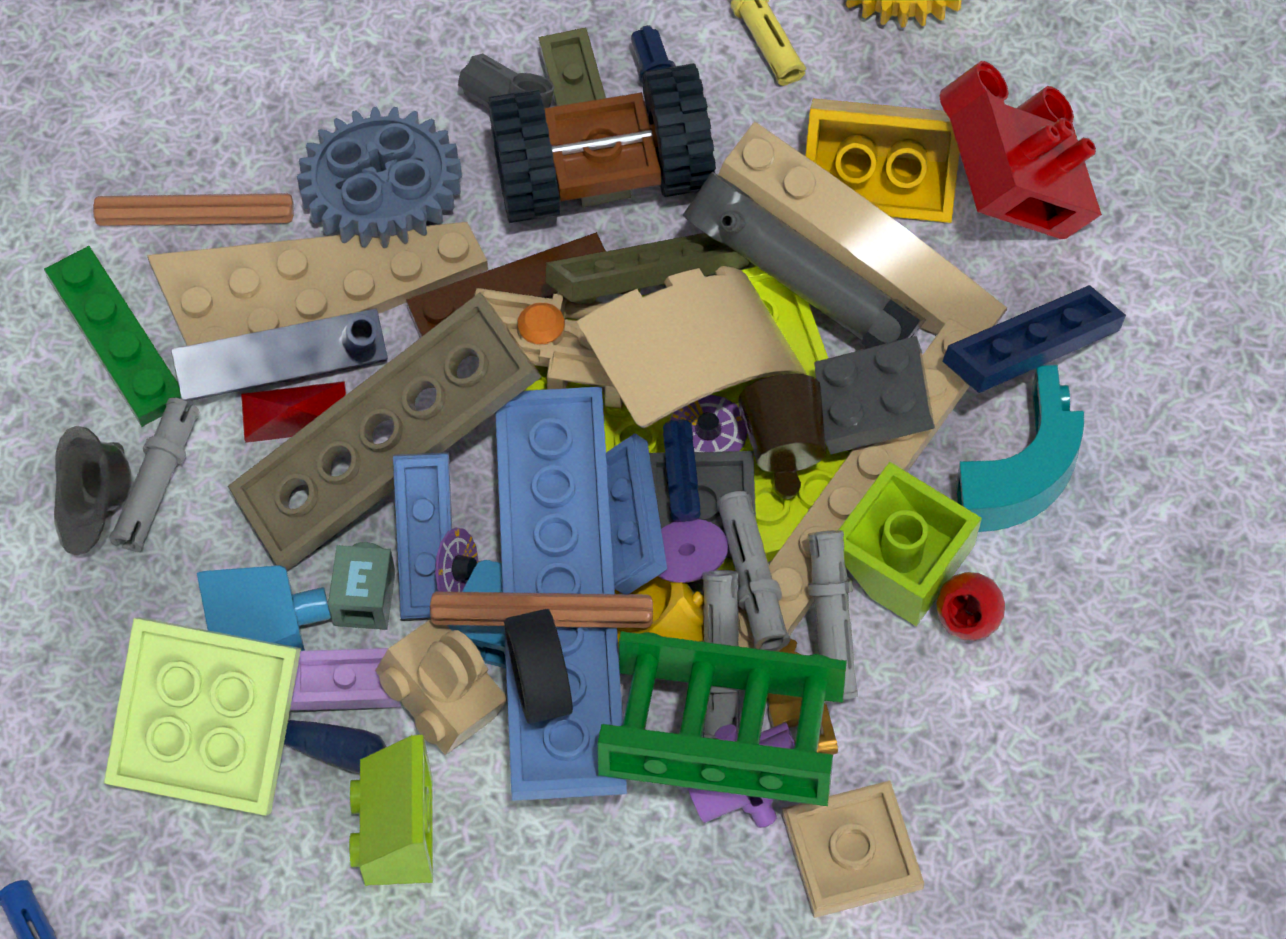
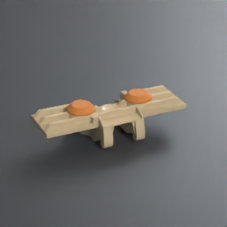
(552, 340)

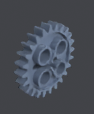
(379, 176)

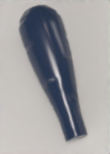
(333, 743)

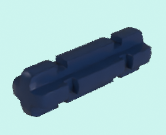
(681, 470)

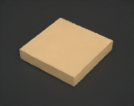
(852, 849)

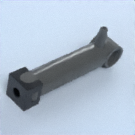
(799, 264)

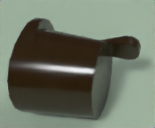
(784, 427)

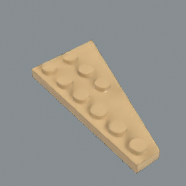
(308, 279)

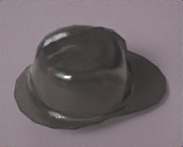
(90, 486)

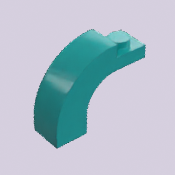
(1028, 483)

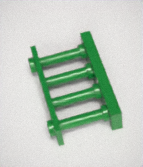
(719, 764)

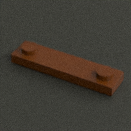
(518, 277)

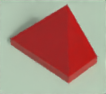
(286, 410)

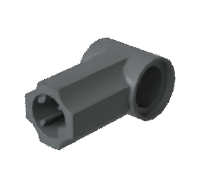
(488, 78)

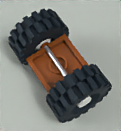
(602, 143)

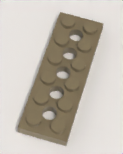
(350, 426)

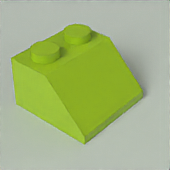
(906, 542)
(394, 815)

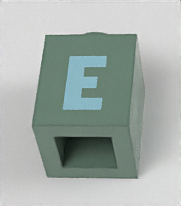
(362, 586)

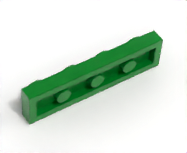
(114, 334)

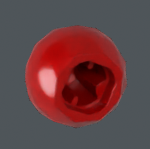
(973, 594)

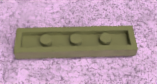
(576, 79)
(638, 266)

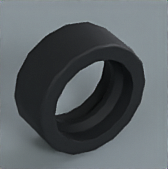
(538, 666)

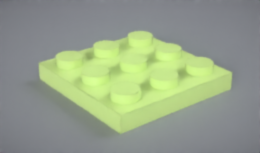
(202, 716)

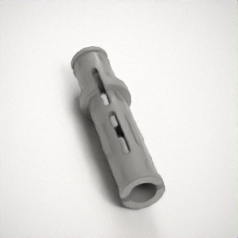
(163, 454)
(757, 590)
(831, 601)
(721, 627)

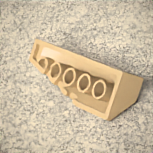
(857, 232)

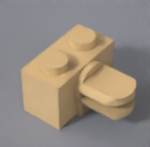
(441, 684)

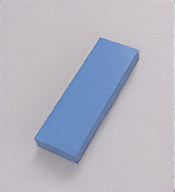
(634, 516)
(421, 524)

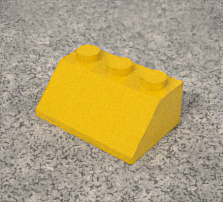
(888, 155)

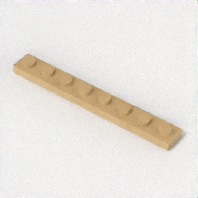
(862, 467)

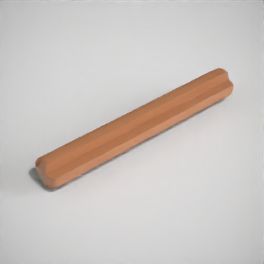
(193, 209)
(566, 608)

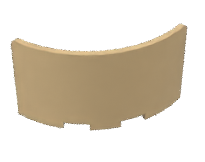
(686, 341)

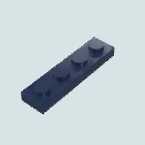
(1033, 338)

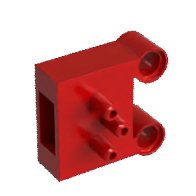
(1021, 159)

